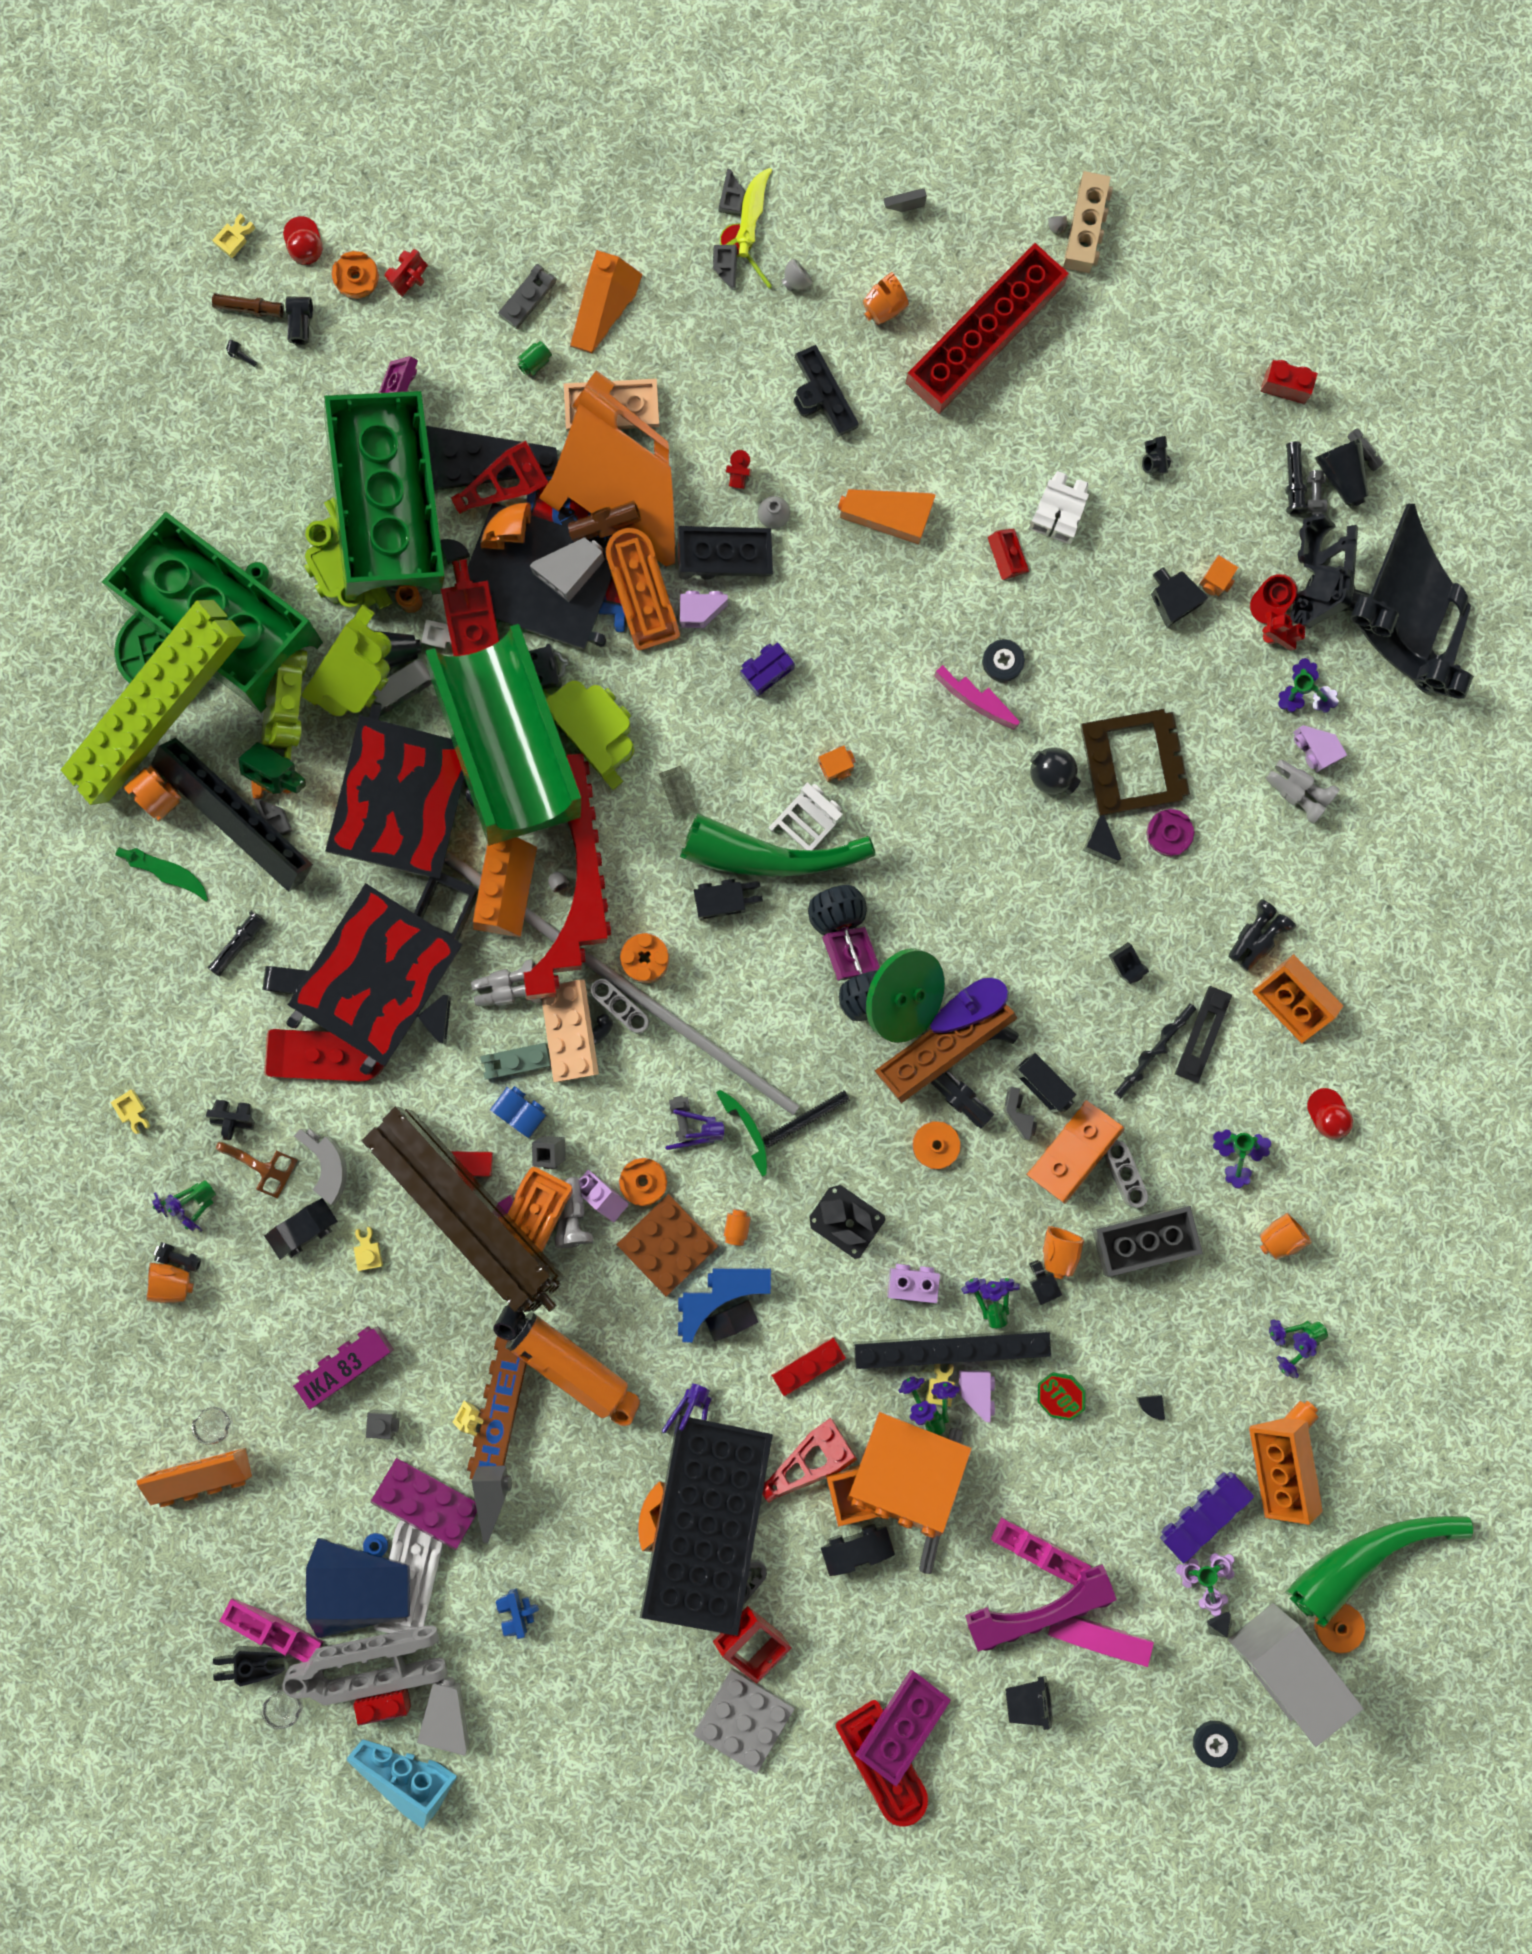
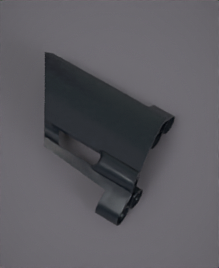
(1408, 611)

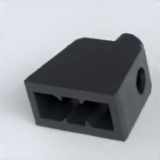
(1176, 596)

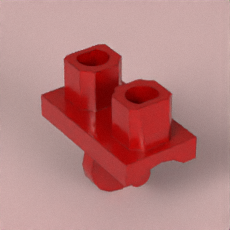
(407, 273)
(739, 470)
(1281, 630)

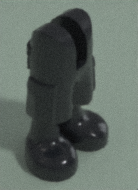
(1253, 939)

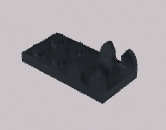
(724, 551)

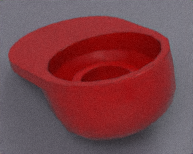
(302, 240)
(1273, 595)
(1329, 1114)

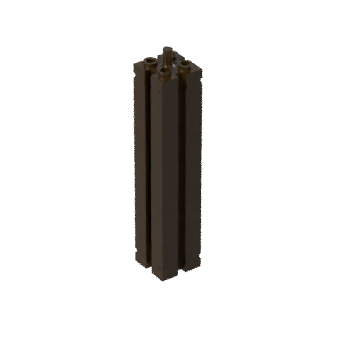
(464, 1211)

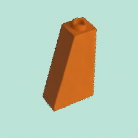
(888, 511)

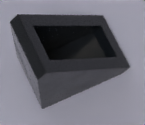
(1101, 842)
(436, 1018)
(731, 1321)

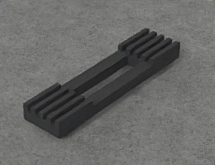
(1215, 1002)

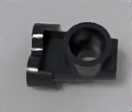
(1156, 460)

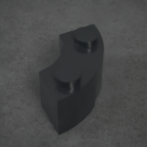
(301, 1228)
(846, 1553)

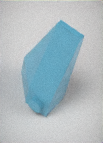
(406, 1783)

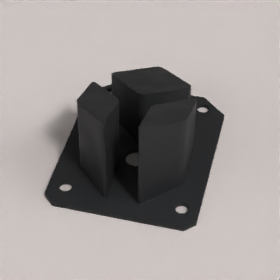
(833, 1213)

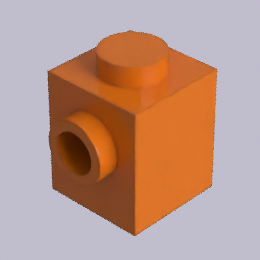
(1219, 577)
(837, 763)

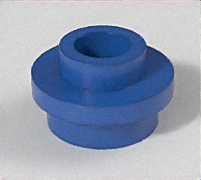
(380, 1539)

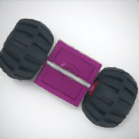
(849, 949)

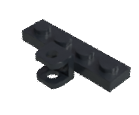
(822, 392)

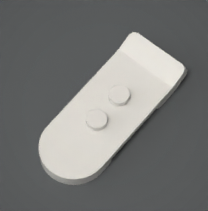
(423, 1556)

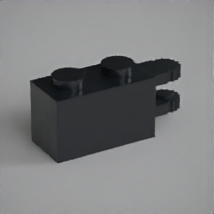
(724, 898)

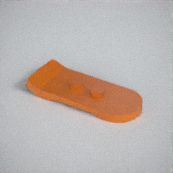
(641, 589)
(539, 1204)

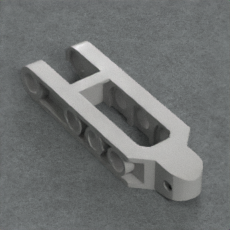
(311, 1683)

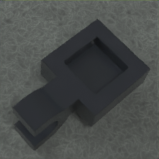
(1044, 1286)

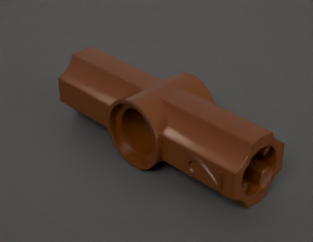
(604, 521)

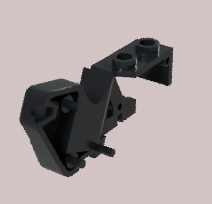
(1331, 586)

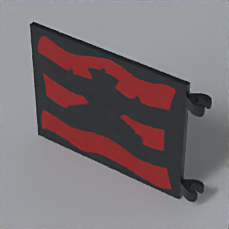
(397, 797)
(374, 976)

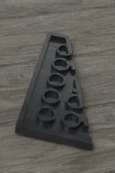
(462, 456)

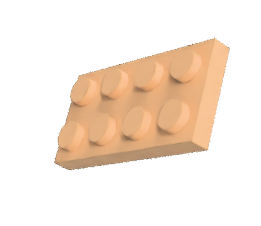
(636, 395)
(570, 1032)

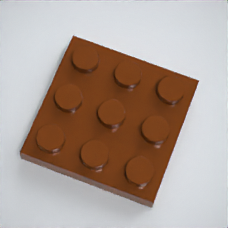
(667, 1245)

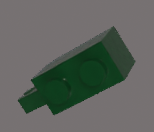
(270, 770)

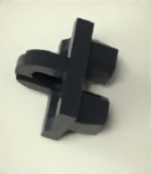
(229, 1120)

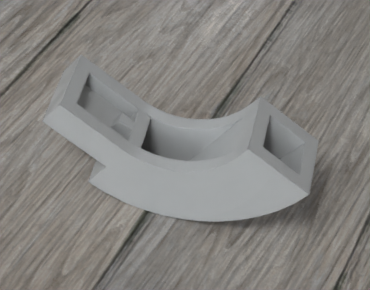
(332, 1162)

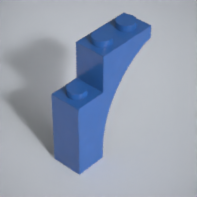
(725, 1285)

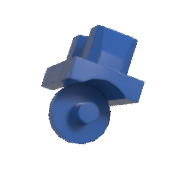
(512, 1603)

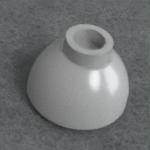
(796, 276)
(773, 512)

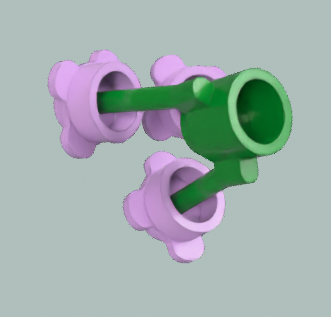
(1208, 1576)

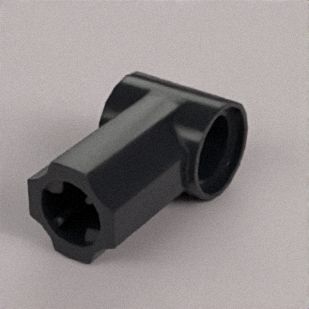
(299, 312)

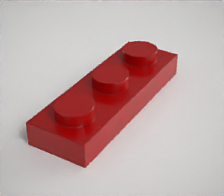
(808, 1366)

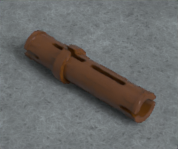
(254, 306)

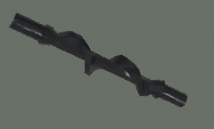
(1161, 1047)

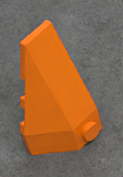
(607, 293)

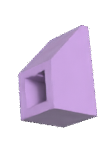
(700, 609)
(1319, 746)
(602, 1196)
(976, 1391)

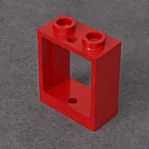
(759, 1664)

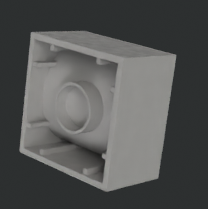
(1295, 1674)

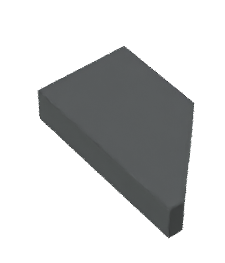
(732, 195)
(906, 201)
(726, 263)
(274, 816)

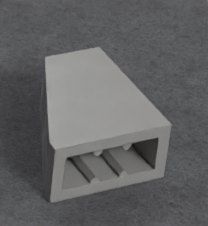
(569, 567)
(445, 1718)

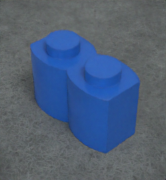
(519, 1112)

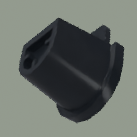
(1030, 1703)

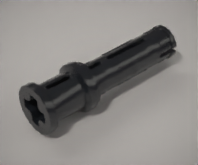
(1296, 489)
(244, 934)

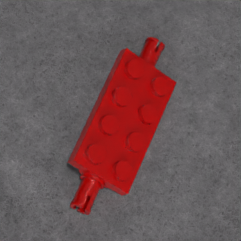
(469, 613)

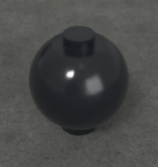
(1054, 771)

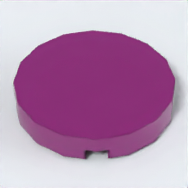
(1170, 832)

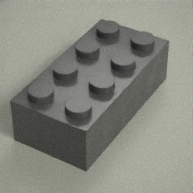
(1147, 1240)

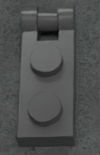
(527, 297)

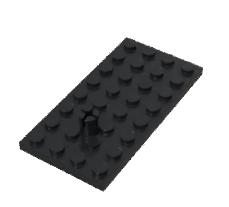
(706, 1526)

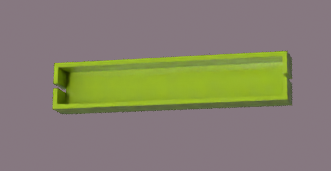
(152, 701)

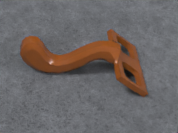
(265, 1169)

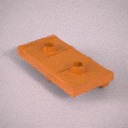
(1075, 1151)

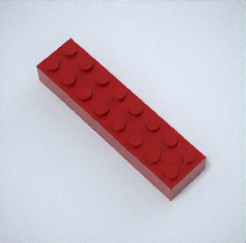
(986, 328)

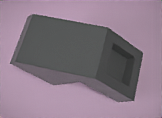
(1022, 1123)

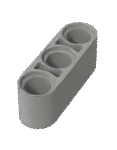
(403, 685)
(609, 1001)
(1133, 1183)

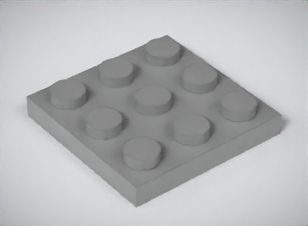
(743, 1720)

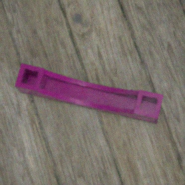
(1088, 1593)

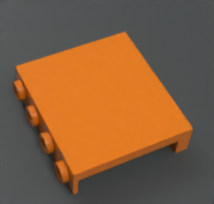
(909, 1475)

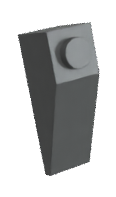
(490, 1490)

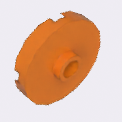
(355, 263)
(927, 1154)
(634, 1191)
(1347, 1639)

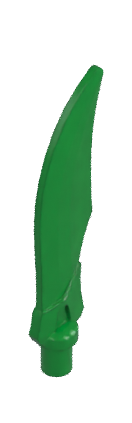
(164, 870)

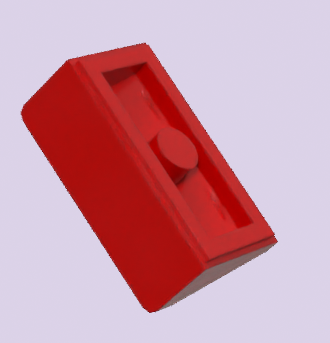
(1008, 553)
(476, 1162)

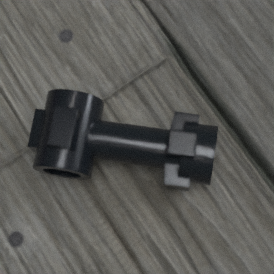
(165, 1253)

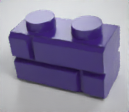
(767, 668)

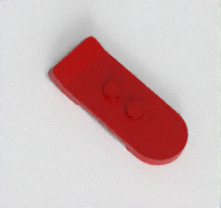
(313, 1056)
(899, 1804)

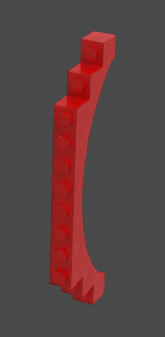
(586, 917)

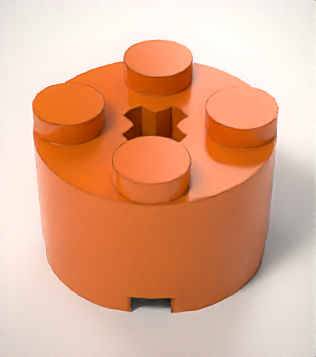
(152, 793)
(645, 944)

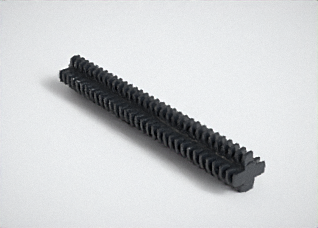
(806, 1118)

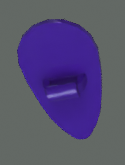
(971, 1005)

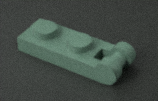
(516, 1061)

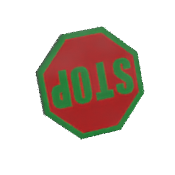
(1061, 1396)

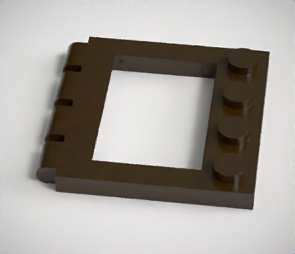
(1102, 767)

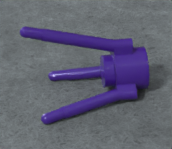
(710, 1131)
(695, 1397)

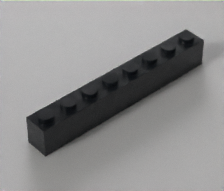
(231, 814)
(952, 1349)

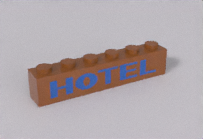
(500, 1409)

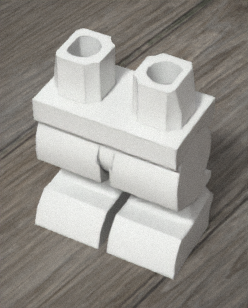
(1063, 500)

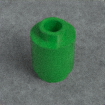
(534, 358)
(260, 573)

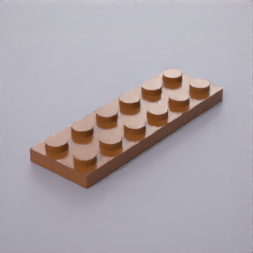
(936, 1053)

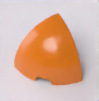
(507, 526)
(649, 1517)

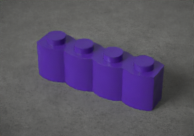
(1206, 1517)

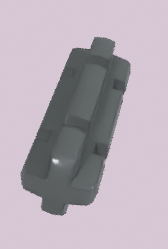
(1368, 451)

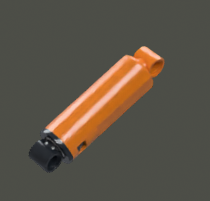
(567, 1365)

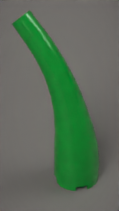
(736, 852)
(1339, 1574)

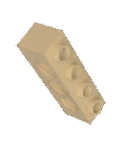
(1091, 187)

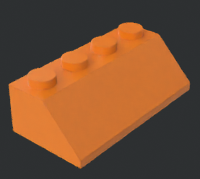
(504, 887)
(1286, 1470)
(195, 1477)

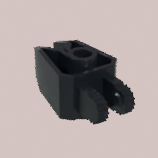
(249, 1665)

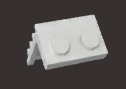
(825, 813)

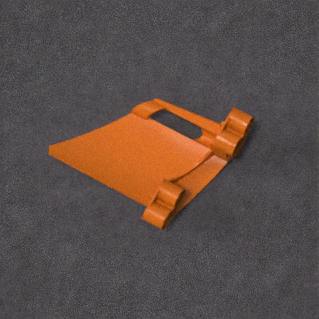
(610, 469)

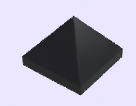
(1220, 1625)

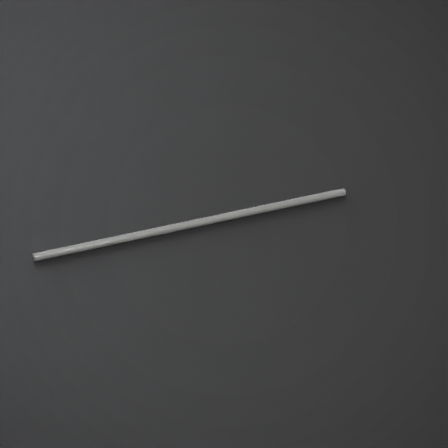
(644, 1000)

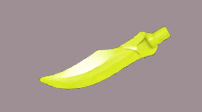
(751, 210)

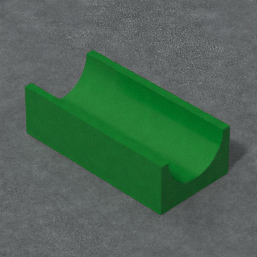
(383, 491)
(175, 569)
(505, 738)

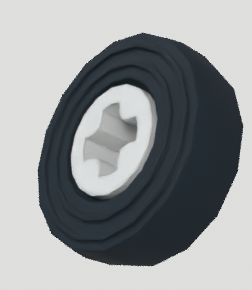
(998, 671)
(1204, 1737)

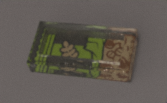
(677, 792)

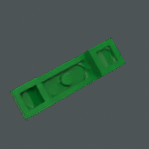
(730, 1105)

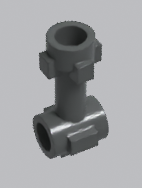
(1316, 505)
(681, 1103)

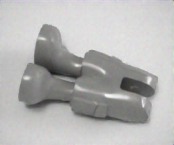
(1296, 786)
(501, 985)
(568, 1229)

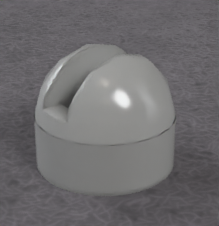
(1057, 223)
(558, 881)

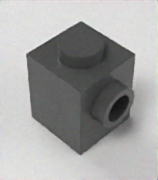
(548, 1152)
(382, 1424)

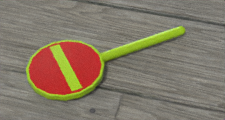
(728, 237)

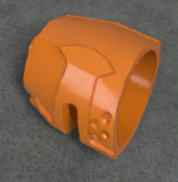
(885, 300)
(1284, 1237)
(1061, 1251)
(167, 1283)

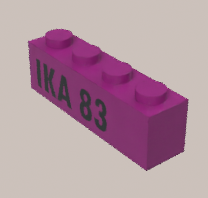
(343, 1367)

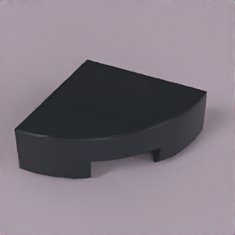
(454, 550)
(1152, 1406)

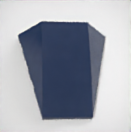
(353, 1589)

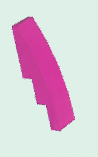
(984, 703)
(1039, 1551)
(269, 1630)
(1103, 1640)

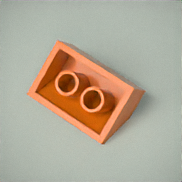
(1298, 999)

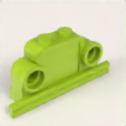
(326, 565)
(351, 668)
(280, 718)
(594, 726)

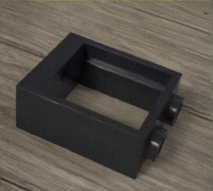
(457, 885)
(1045, 1083)

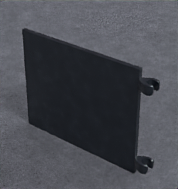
(526, 599)

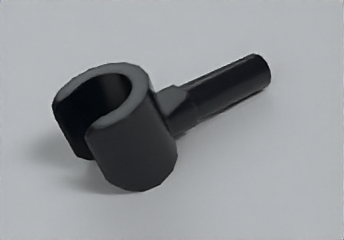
(233, 350)

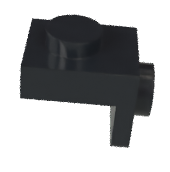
(1128, 964)

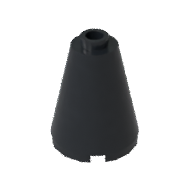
(1346, 471)
(403, 648)

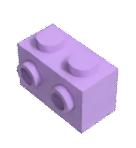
(913, 1284)

